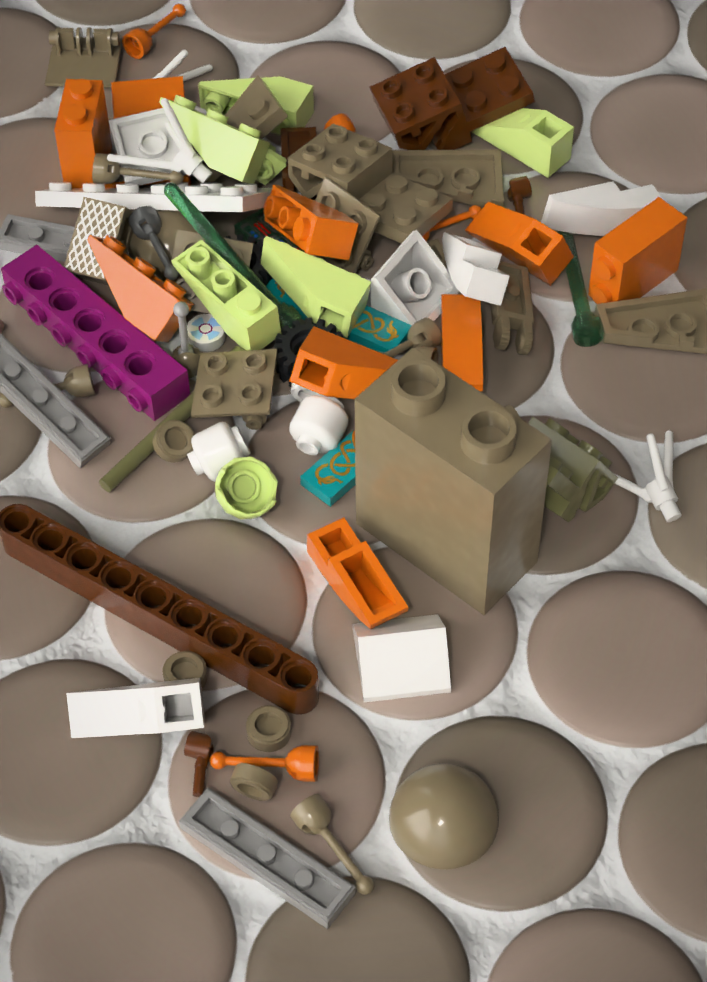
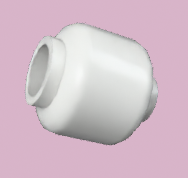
(318, 424)
(216, 448)

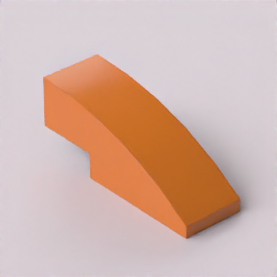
(462, 338)
(355, 573)

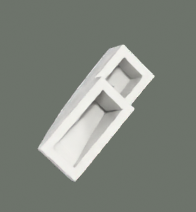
(595, 208)
(474, 268)

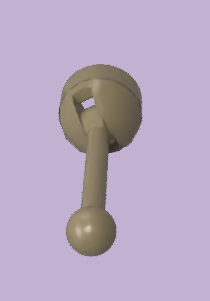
(108, 172)
(421, 333)
(76, 382)
(313, 818)

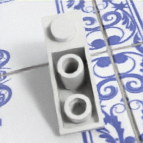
(137, 709)

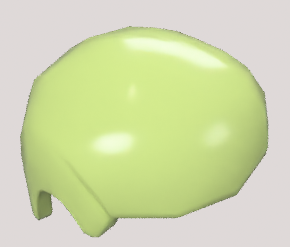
(246, 488)

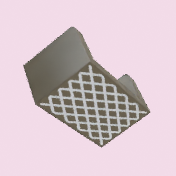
(96, 219)

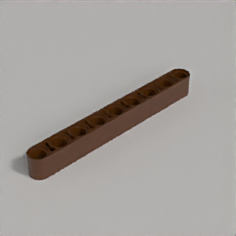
(31, 536)

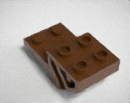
(446, 107)

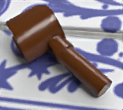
(519, 189)
(201, 748)

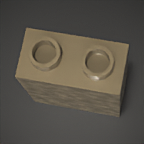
(449, 479)

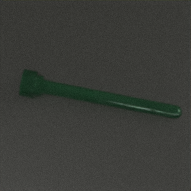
(221, 247)
(586, 326)

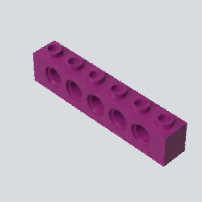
(95, 333)

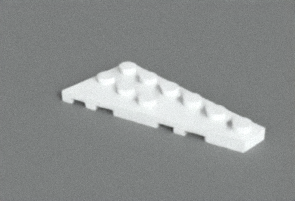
(204, 196)

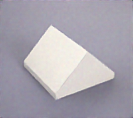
(411, 282)
(403, 658)

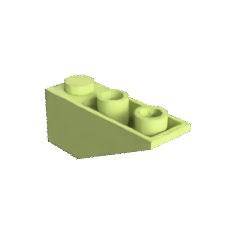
(292, 95)
(532, 138)
(220, 145)
(316, 285)
(229, 297)

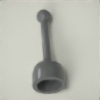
(149, 232)

